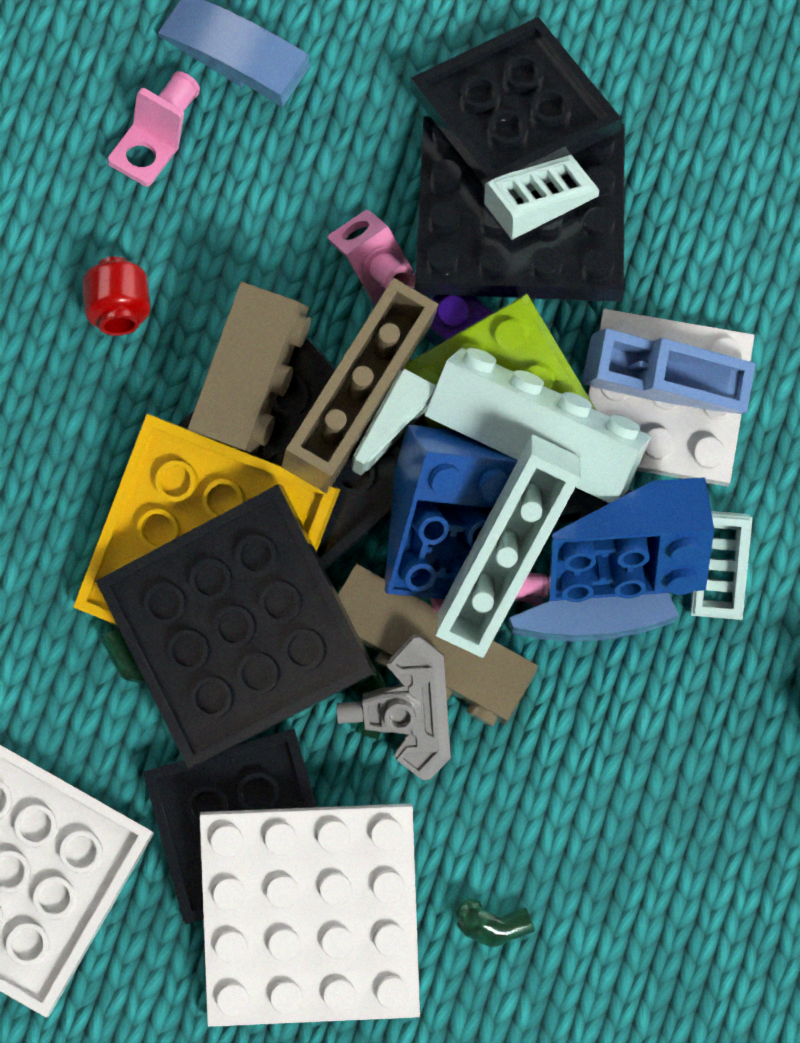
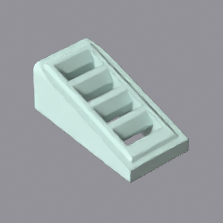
(522, 218)
(402, 406)
(719, 609)

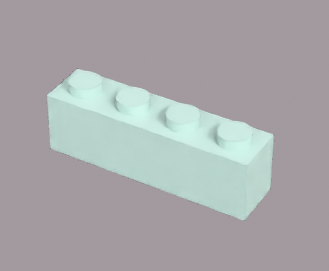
(510, 406)
(508, 545)

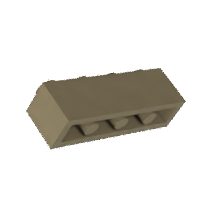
(359, 385)
(387, 621)

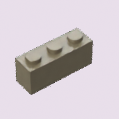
(250, 368)

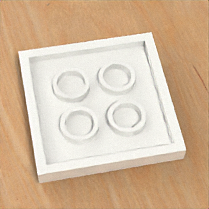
(683, 438)

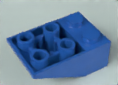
(438, 507)
(636, 545)

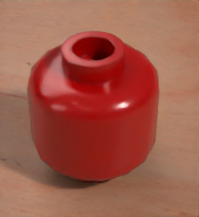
(116, 296)

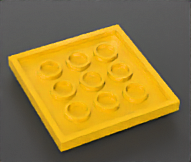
(179, 484)

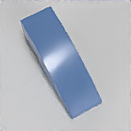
(236, 48)
(668, 372)
(595, 618)

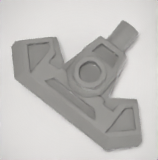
(410, 708)

